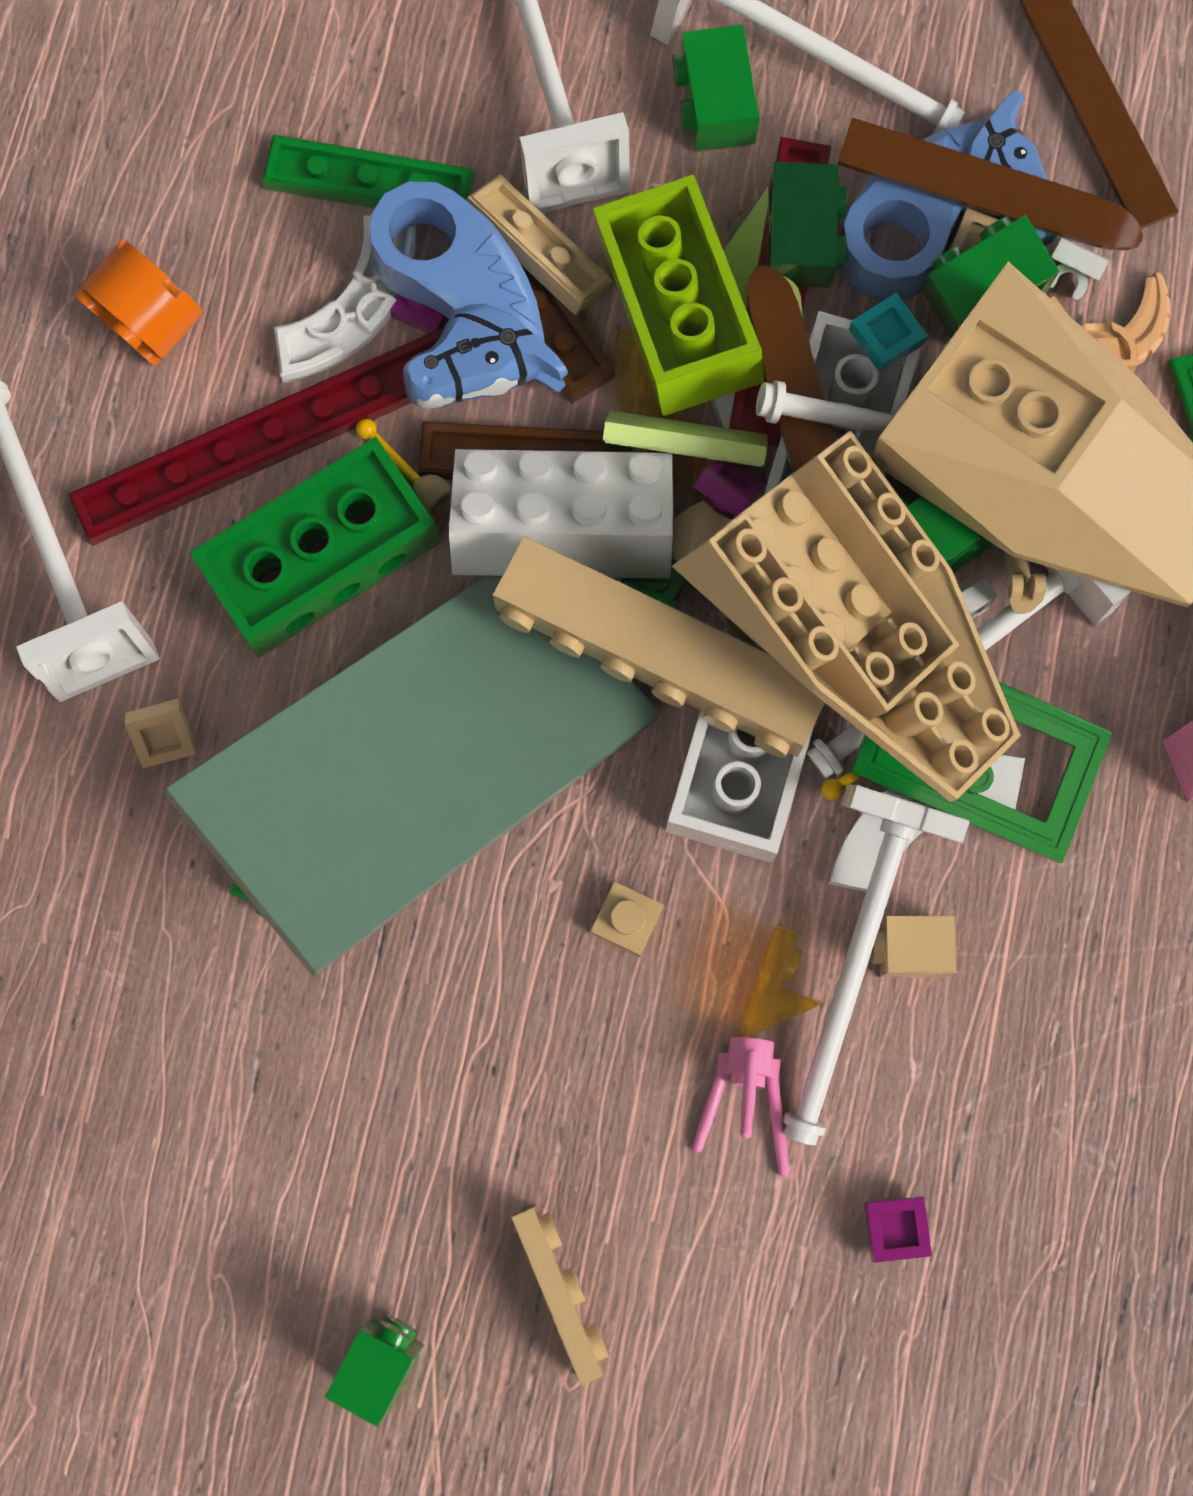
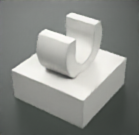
(1080, 262)

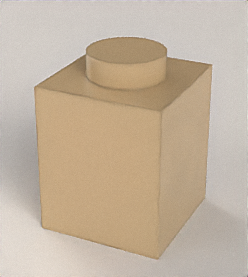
(915, 947)

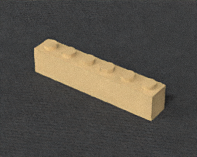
(657, 646)

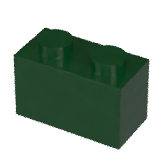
(803, 222)

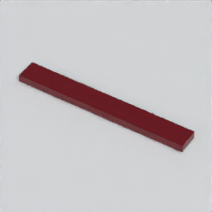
(246, 444)

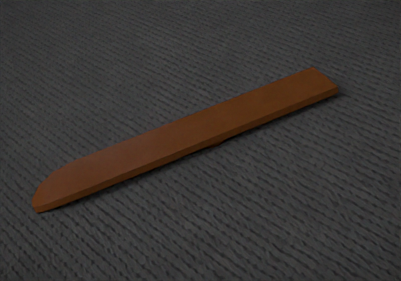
(1100, 110)
(988, 186)
(787, 359)

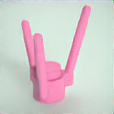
(749, 1064)

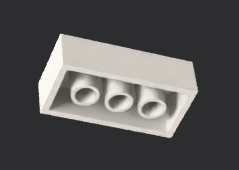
(587, 505)

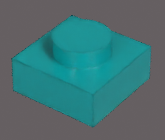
(888, 332)

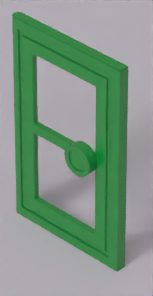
(1045, 838)

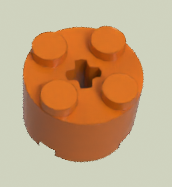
(138, 302)

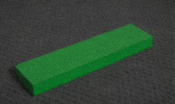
(351, 173)

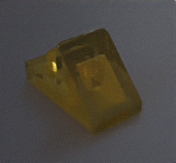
(767, 1001)

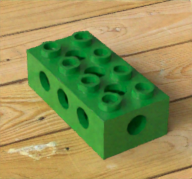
(311, 513)

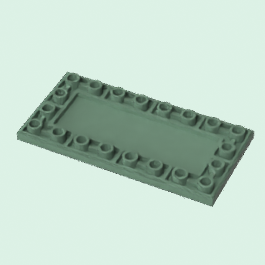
(403, 771)

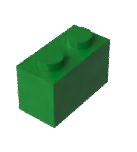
(717, 87)
(375, 1369)

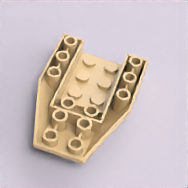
(1049, 447)
(862, 615)

